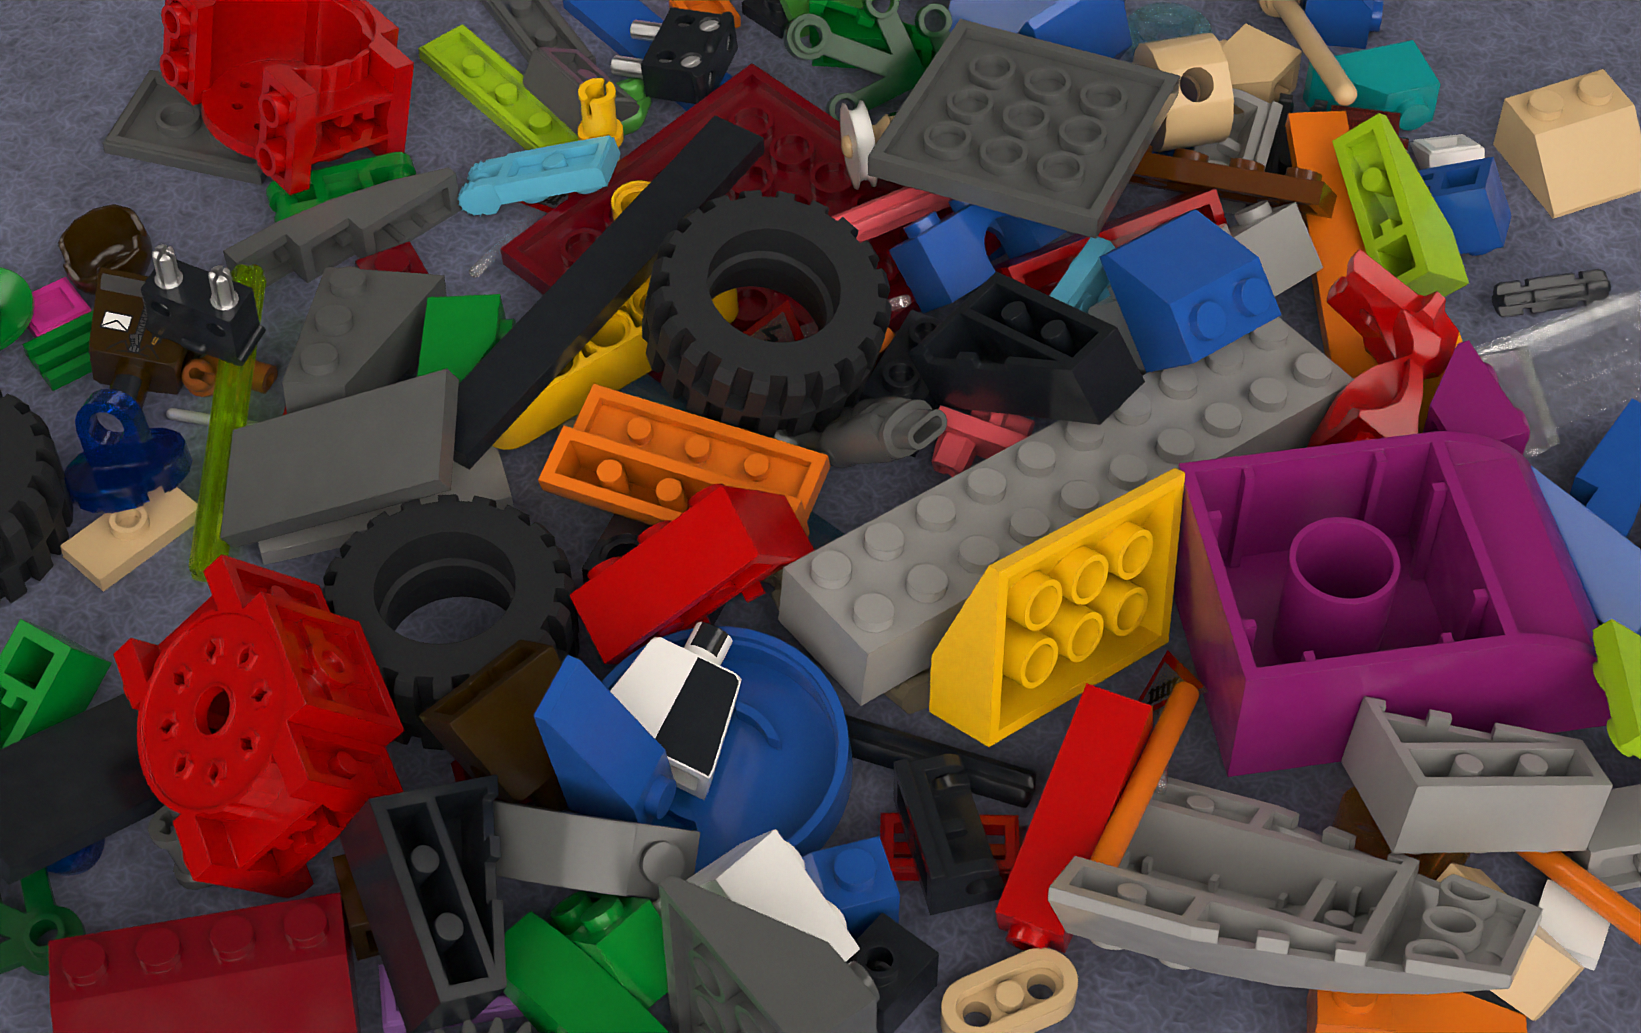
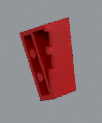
(689, 568)

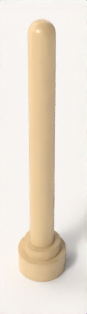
(1313, 47)

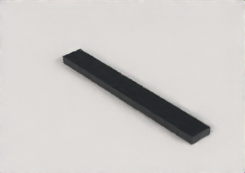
(595, 287)

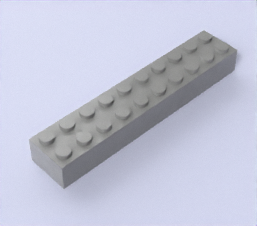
(892, 587)

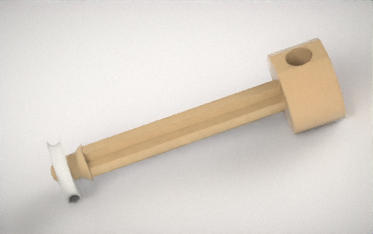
(1195, 119)

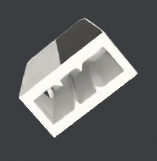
(684, 701)

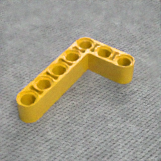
(609, 359)

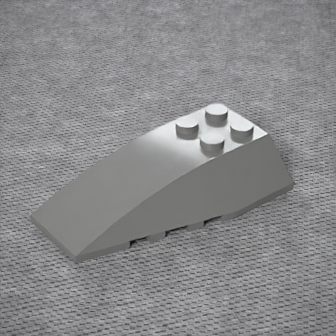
(1261, 900)

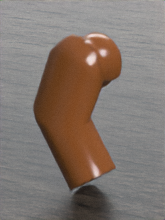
(200, 376)

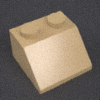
(1573, 142)

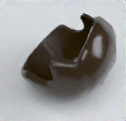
(107, 239)

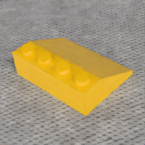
(1061, 614)

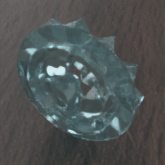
(1165, 19)

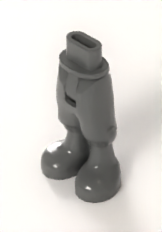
(873, 431)

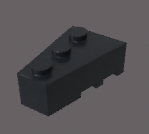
(1026, 357)

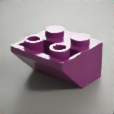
(1475, 403)

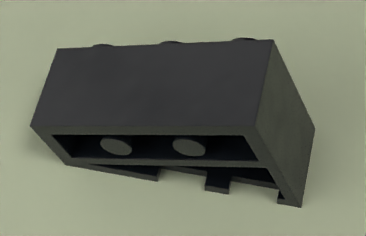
(432, 899)

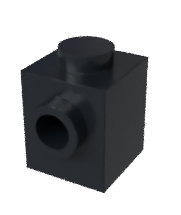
(899, 966)

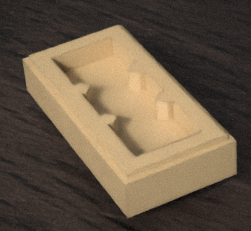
(128, 538)

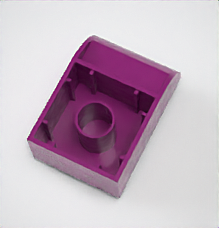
(1380, 575)

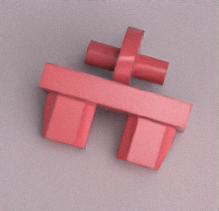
(974, 435)

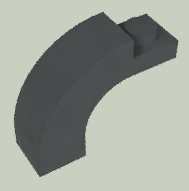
(590, 850)

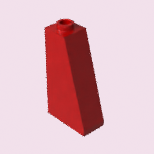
(1072, 811)

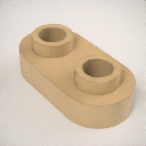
(1004, 997)

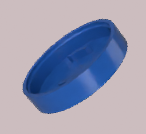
(782, 754)

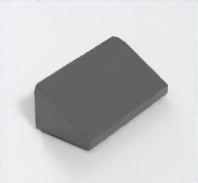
(555, 80)

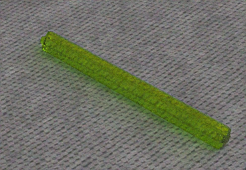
(228, 413)

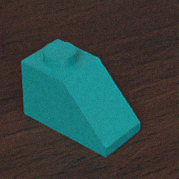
(1385, 80)

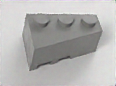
(1472, 789)

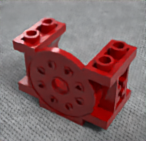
(290, 79)
(295, 721)

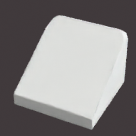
(1446, 150)

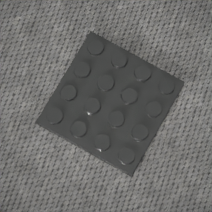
(1025, 127)

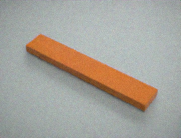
(1334, 239)

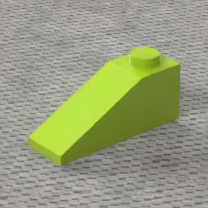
(1397, 211)

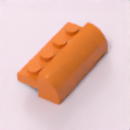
(653, 458)

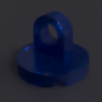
(124, 465)

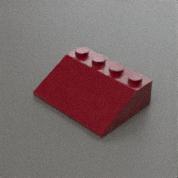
(212, 973)

